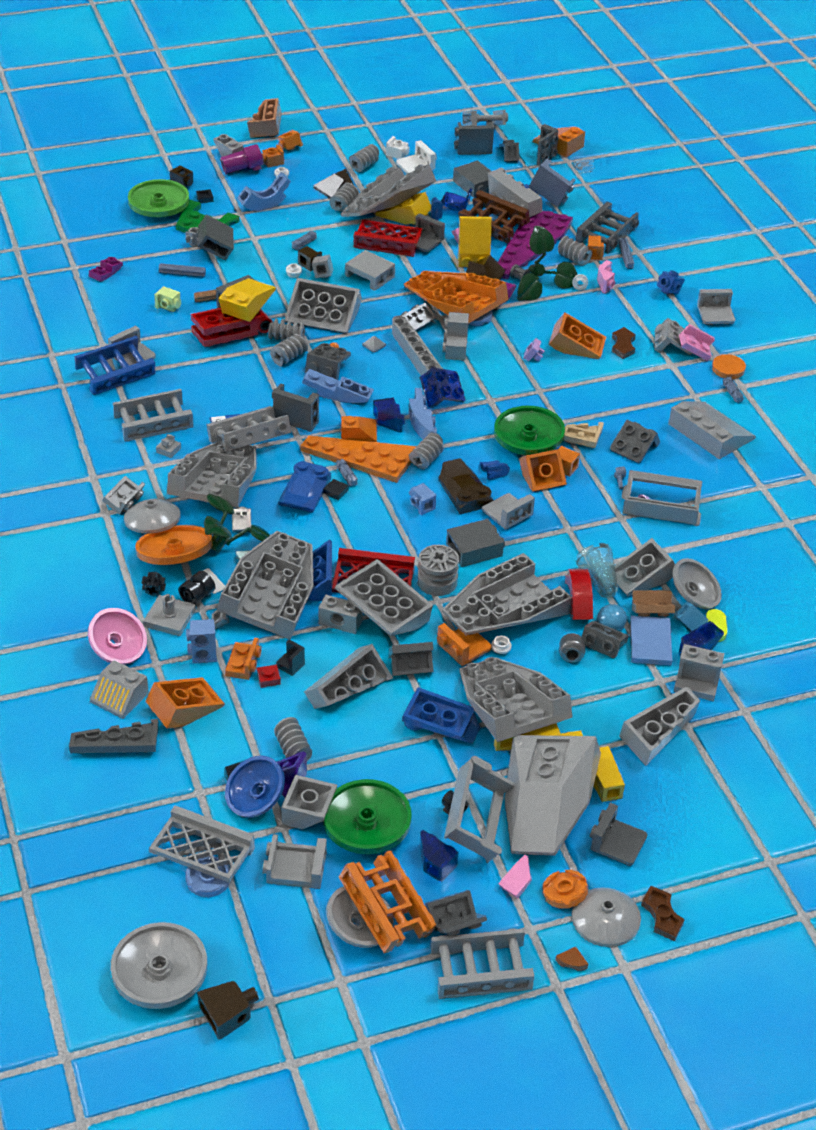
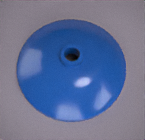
(248, 781)

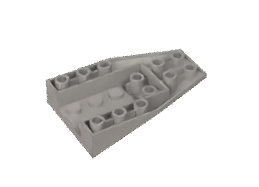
(390, 190)
(214, 472)
(271, 584)
(506, 598)
(513, 697)
(549, 790)

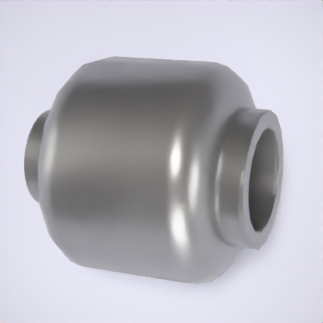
(572, 648)

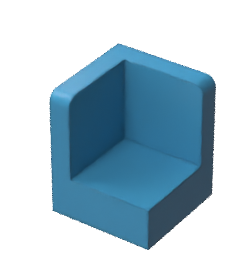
(690, 616)

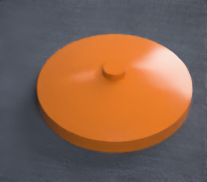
(174, 545)

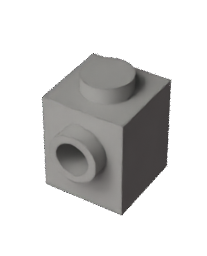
(322, 266)

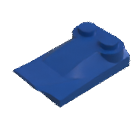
(305, 486)
(441, 716)

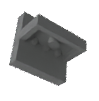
(411, 658)

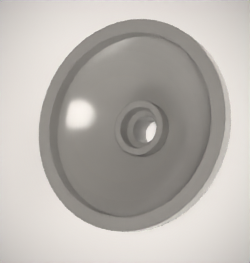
(152, 516)
(696, 583)
(343, 914)
(605, 925)

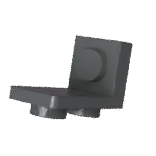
(511, 150)

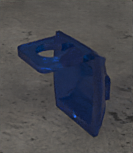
(455, 201)

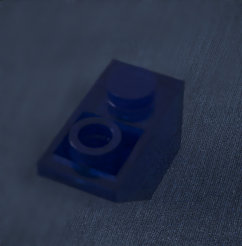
(388, 414)
(703, 637)
(436, 856)

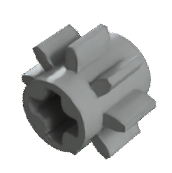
(192, 237)

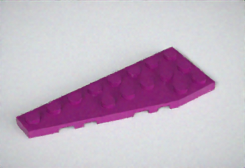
(519, 250)

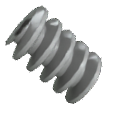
(364, 158)
(344, 197)
(574, 251)
(285, 331)
(288, 349)
(427, 451)
(291, 738)

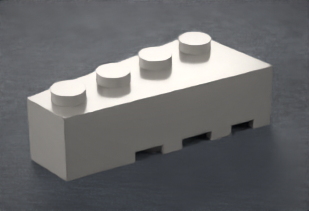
(508, 189)
(657, 725)

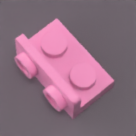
(696, 341)

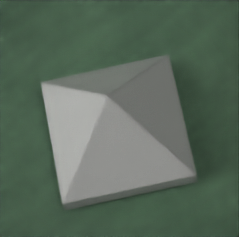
(374, 344)
(220, 619)

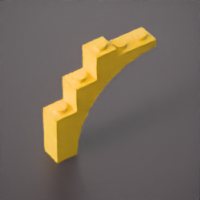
(608, 779)

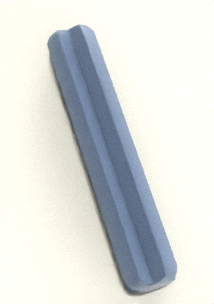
(626, 253)
(182, 270)

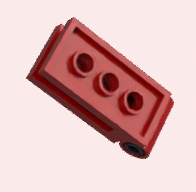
(216, 327)

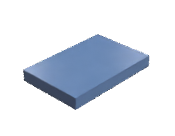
(650, 640)

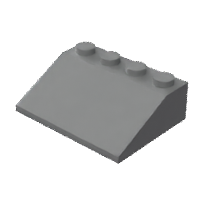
(323, 305)
(709, 428)
(386, 599)

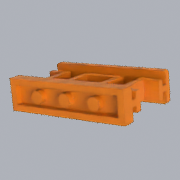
(374, 909)

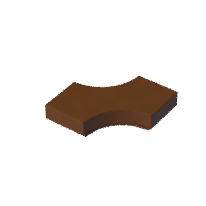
(623, 339)
(666, 920)

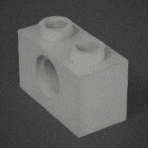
(340, 614)

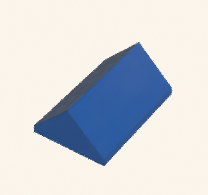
(322, 572)

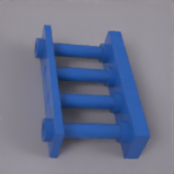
(118, 377)

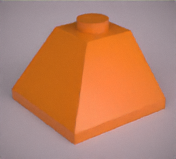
(358, 428)
(543, 470)

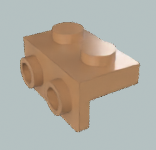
(652, 601)

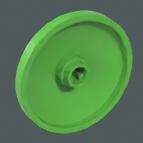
(158, 198)

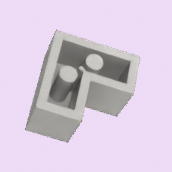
(456, 336)

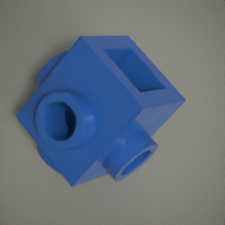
(670, 282)

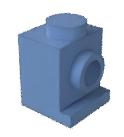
(423, 498)

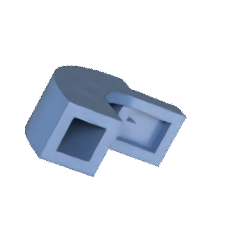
(267, 198)

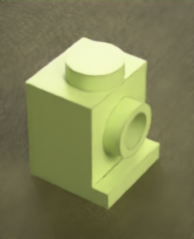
(167, 299)

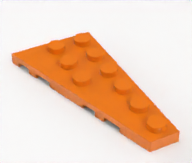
(374, 458)

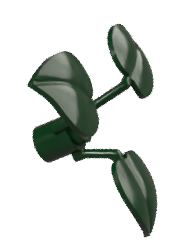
(529, 286)
(221, 534)

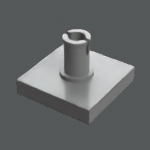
(169, 615)

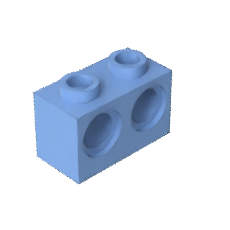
(202, 641)

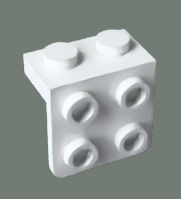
(423, 156)

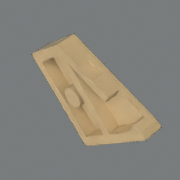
(583, 434)

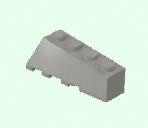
(352, 675)

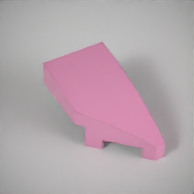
(517, 878)

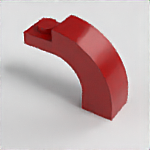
(581, 593)

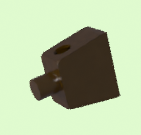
(226, 1007)

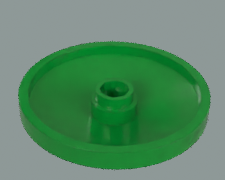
(529, 430)
(368, 817)

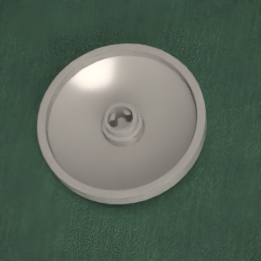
(159, 965)

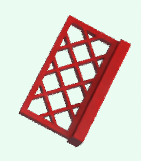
(389, 244)
(359, 559)

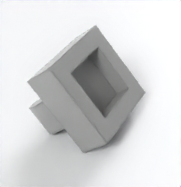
(168, 446)

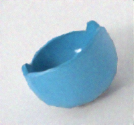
(612, 616)

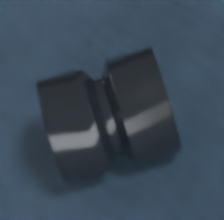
(197, 588)

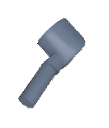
(620, 472)

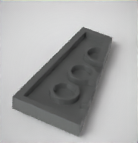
(116, 739)

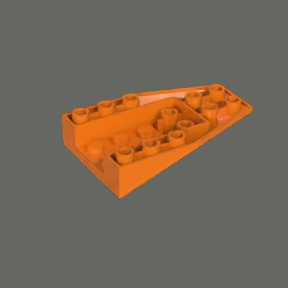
(459, 292)

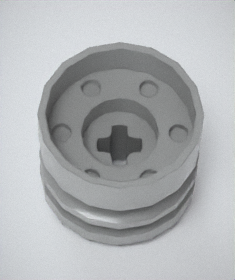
(438, 570)

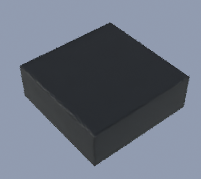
(204, 196)
(335, 489)

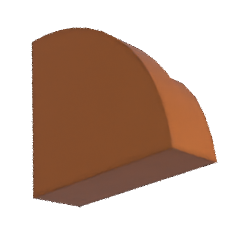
(573, 959)

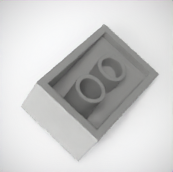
(644, 568)

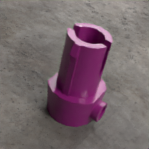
(249, 158)

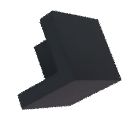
(293, 659)

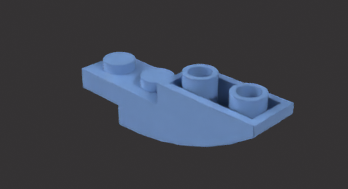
(342, 390)
(421, 416)

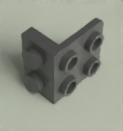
(547, 144)
(432, 232)
(326, 360)
(634, 441)
(616, 838)
(455, 913)

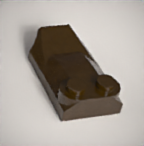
(464, 486)

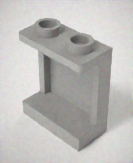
(371, 267)
(699, 671)
(295, 863)

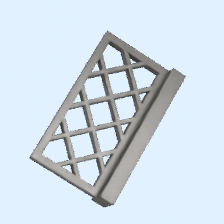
(210, 831)

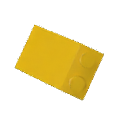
(407, 210)
(473, 239)
(245, 298)

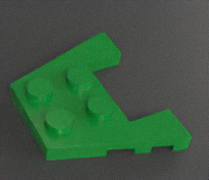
(191, 217)

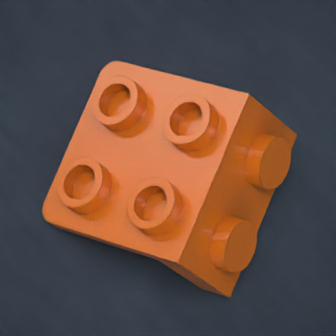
(461, 646)

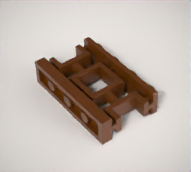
(500, 208)

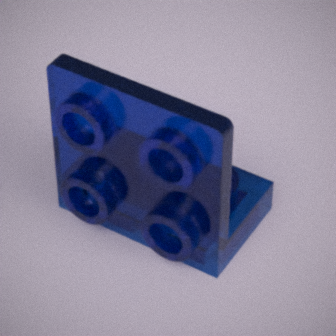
(441, 385)

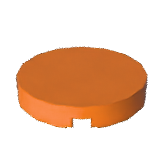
(728, 366)
(565, 889)

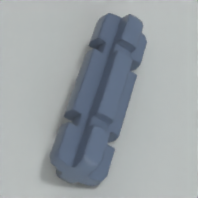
(303, 240)
(733, 389)
(346, 472)

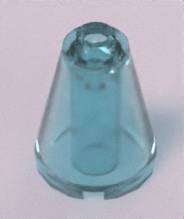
(601, 568)

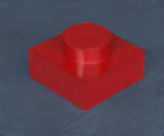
(268, 676)

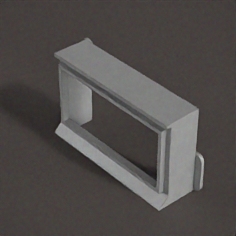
(661, 509)
(481, 773)

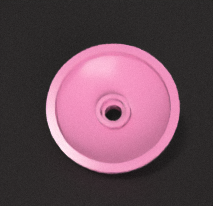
(123, 629)

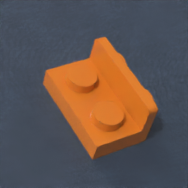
(243, 660)

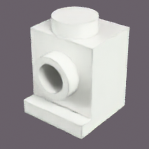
(396, 148)

